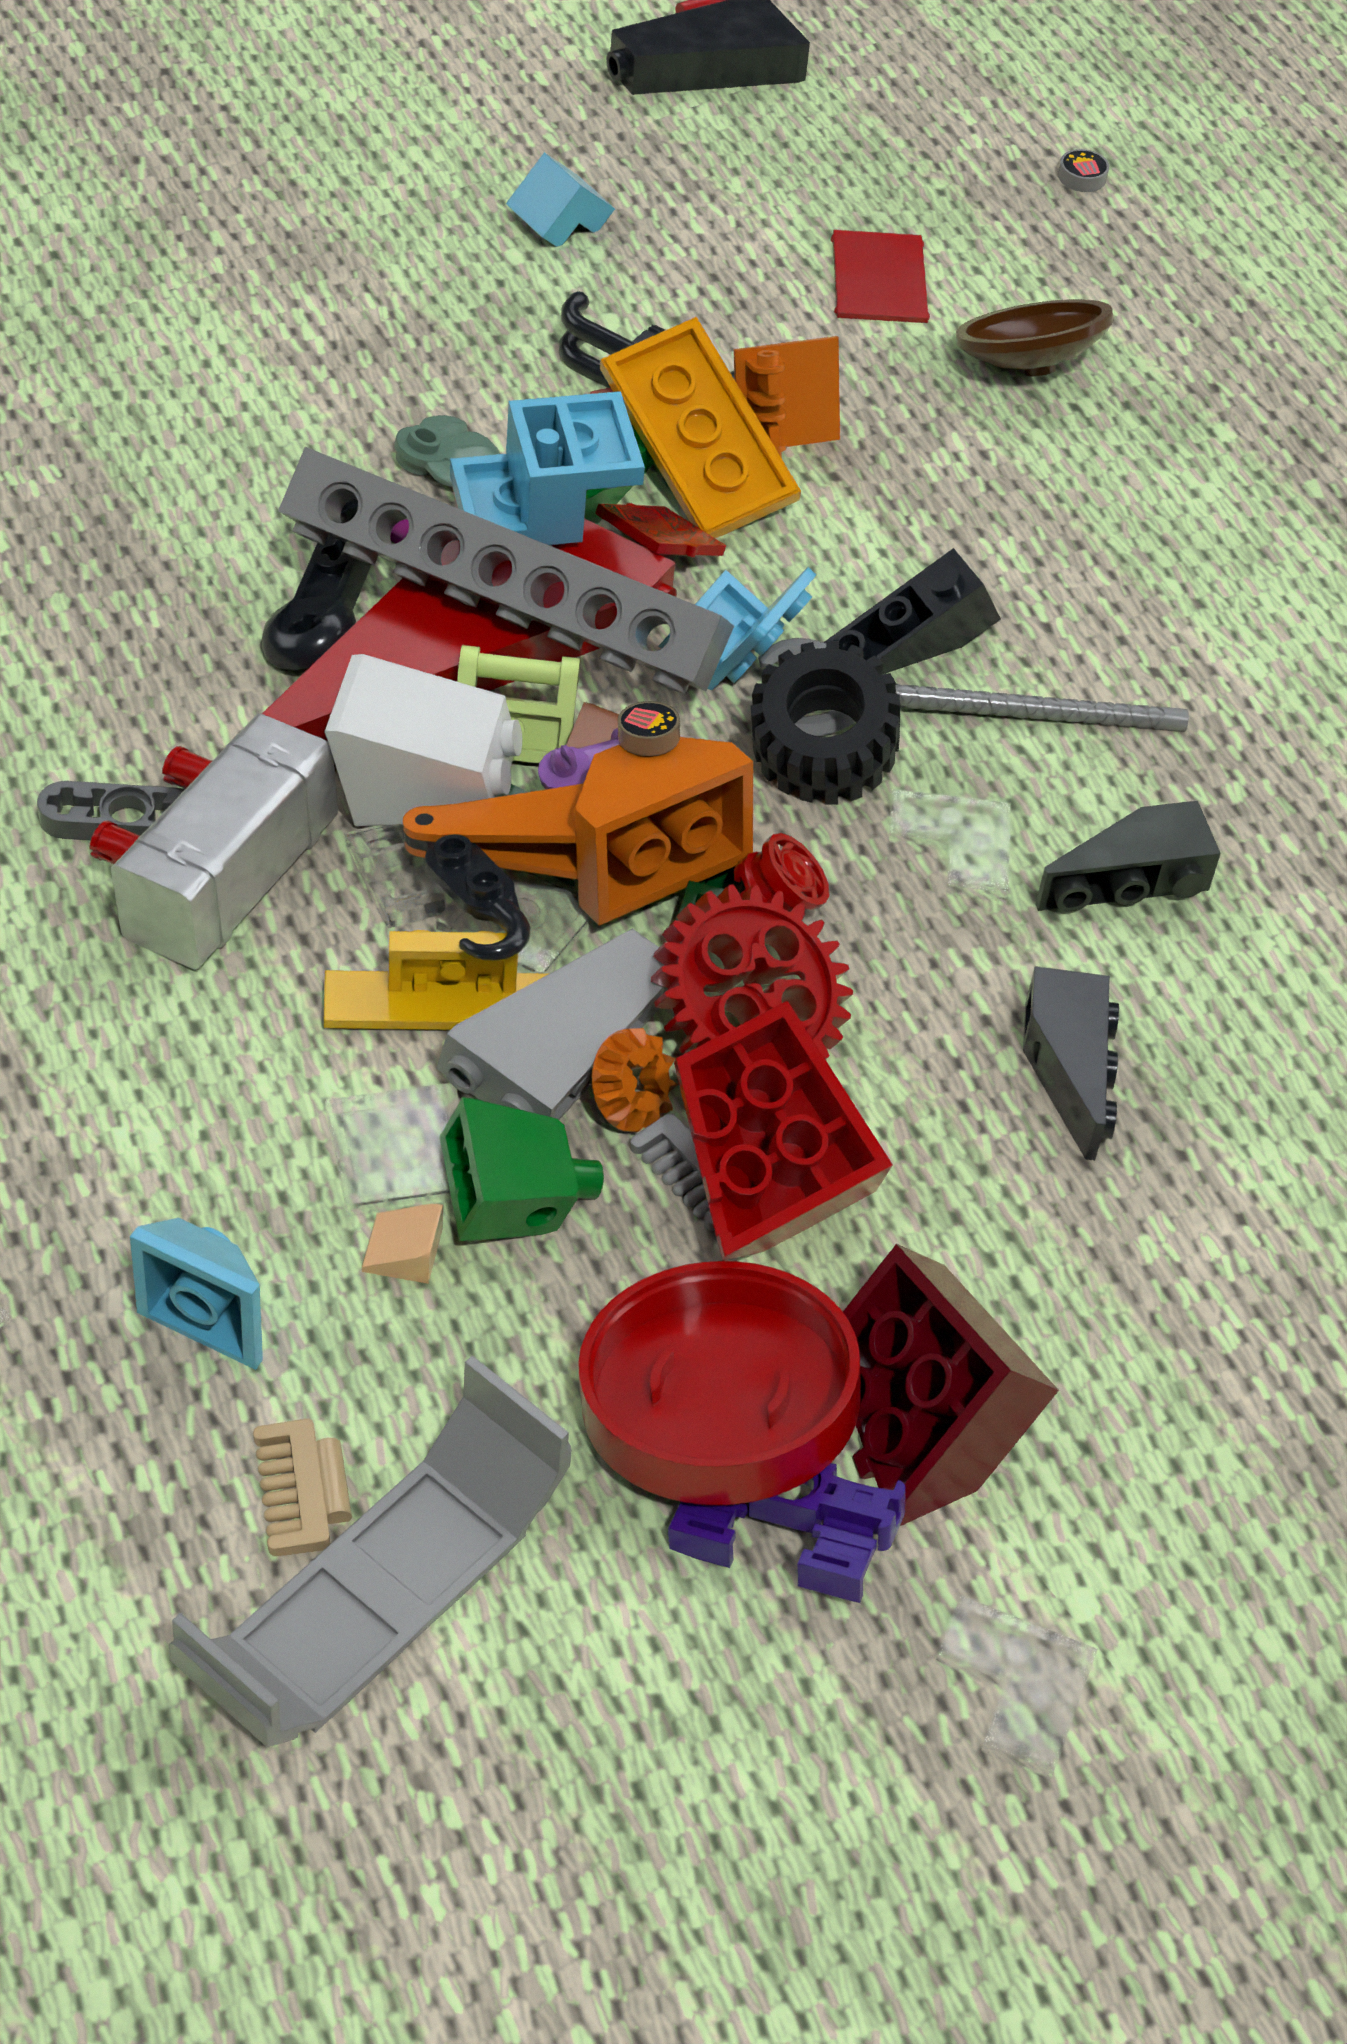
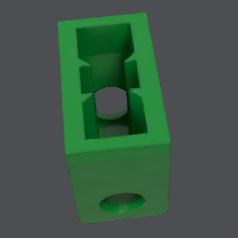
(512, 1171)

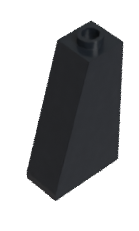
(709, 49)

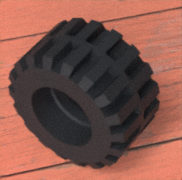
(825, 681)

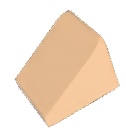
(405, 1243)

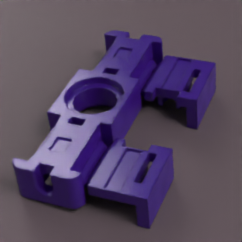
(844, 1541)

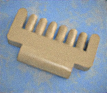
(319, 1484)

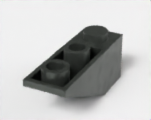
(1139, 857)

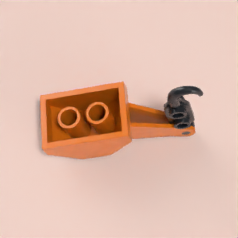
(624, 834)

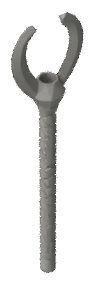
(993, 703)

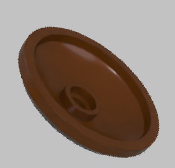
(1035, 334)

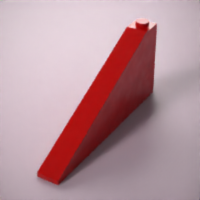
(427, 628)

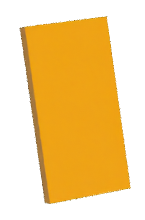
(700, 429)

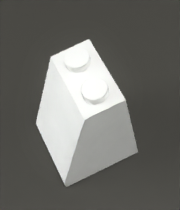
(417, 741)

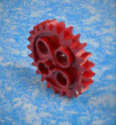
(737, 933)

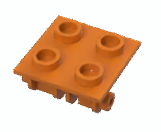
(792, 389)

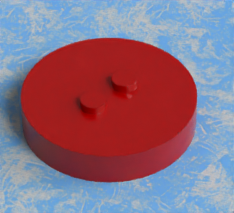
(720, 1382)

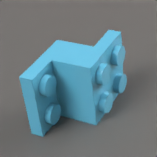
(550, 461)

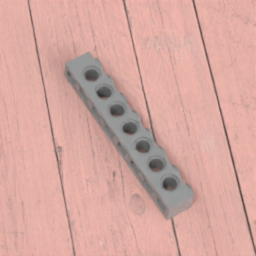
(326, 484)

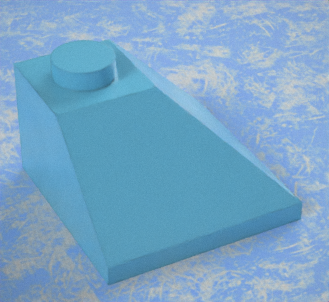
(198, 1287)

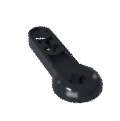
(321, 606)

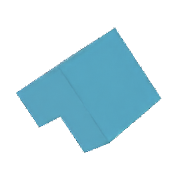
(558, 200)

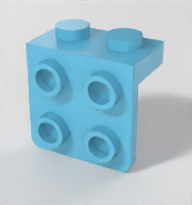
(753, 622)

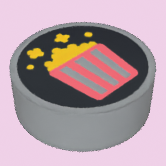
(1083, 170)

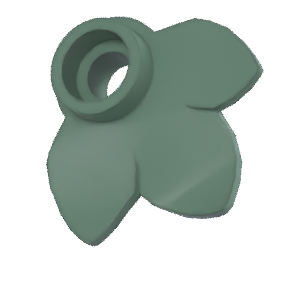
(432, 444)

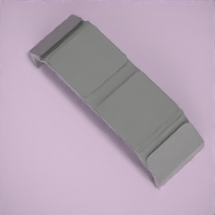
(388, 1571)

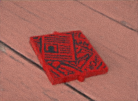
(660, 530)

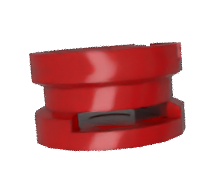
(785, 869)

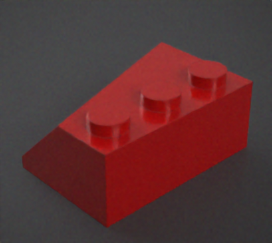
(774, 1133)

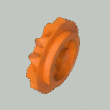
(616, 1085)

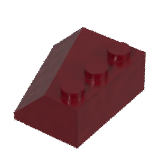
(936, 1384)

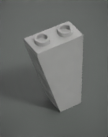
(543, 1040)

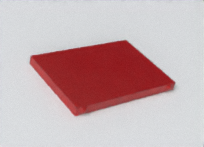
(880, 276)

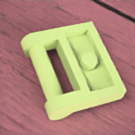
(542, 723)

